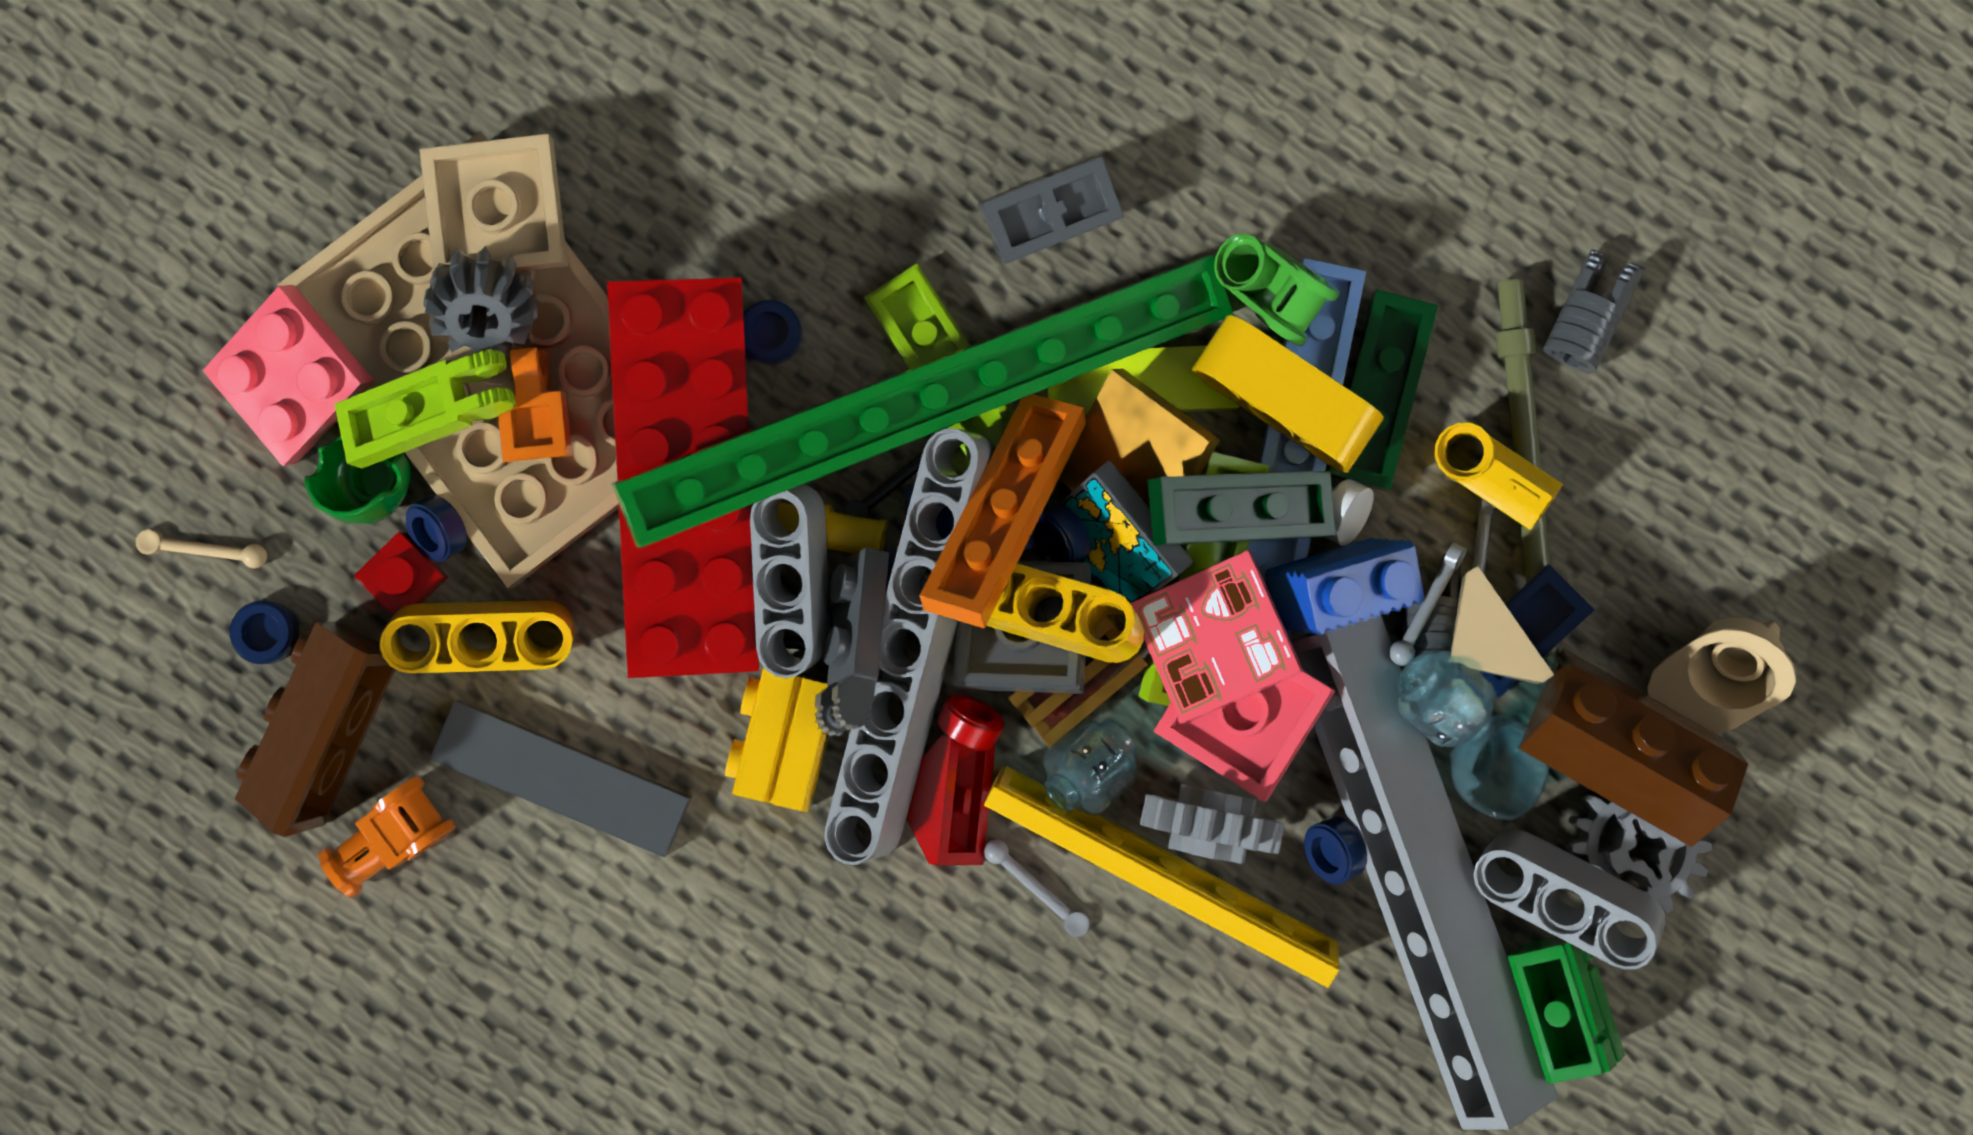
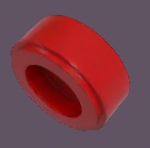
(970, 722)

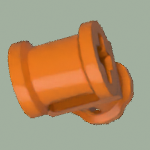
(393, 832)

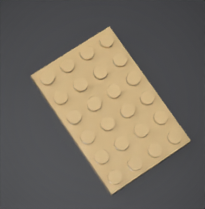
(517, 512)

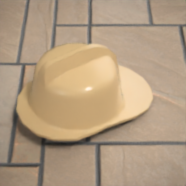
(1726, 674)

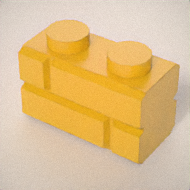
(782, 742)

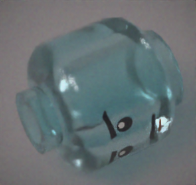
(1445, 699)
(1090, 767)

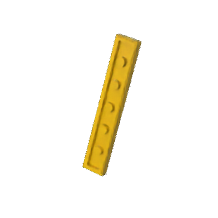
(1167, 877)

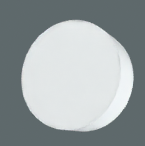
(1351, 510)

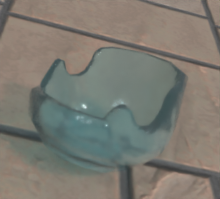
(1496, 774)

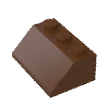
(314, 729)
(1634, 750)

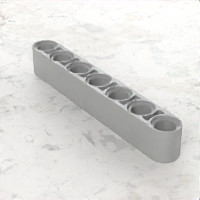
(915, 684)

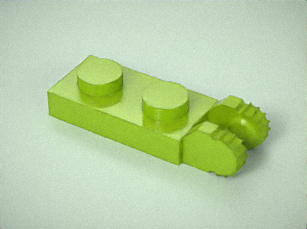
(420, 408)

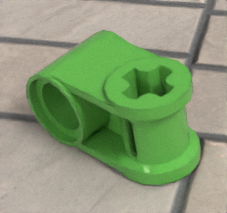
(1280, 291)

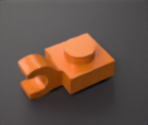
(541, 418)

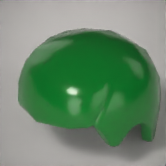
(357, 493)

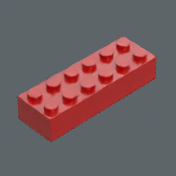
(673, 393)

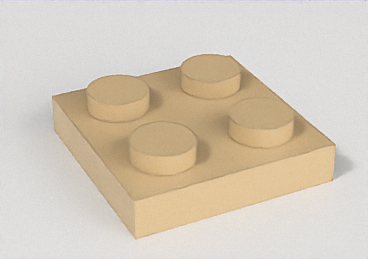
(496, 198)

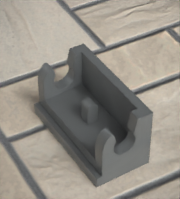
(1051, 209)

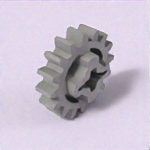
(1212, 824)
(1652, 868)

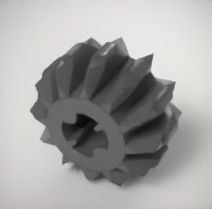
(481, 302)

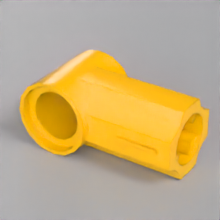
(1501, 476)

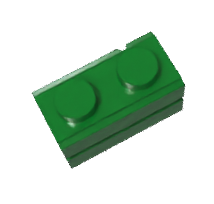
(1566, 1010)

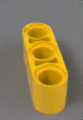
(1288, 393)
(1077, 622)
(453, 654)

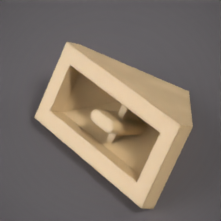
(1490, 636)

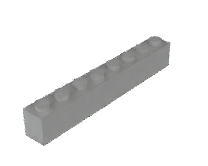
(1425, 881)

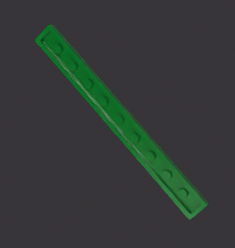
(919, 401)

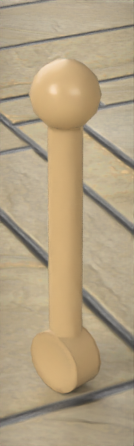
(152, 542)

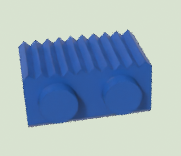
(1346, 585)

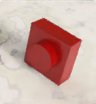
(400, 574)

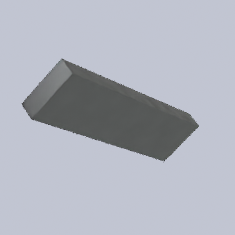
(560, 778)

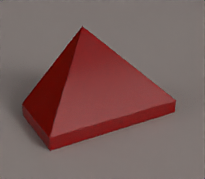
(949, 803)

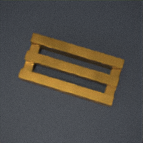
(1036, 716)

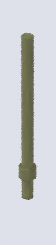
(1516, 345)

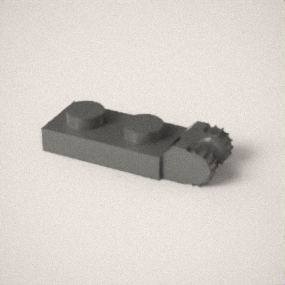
(853, 641)

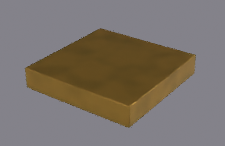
(1138, 435)

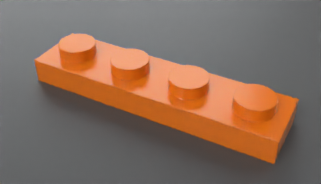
(1003, 510)

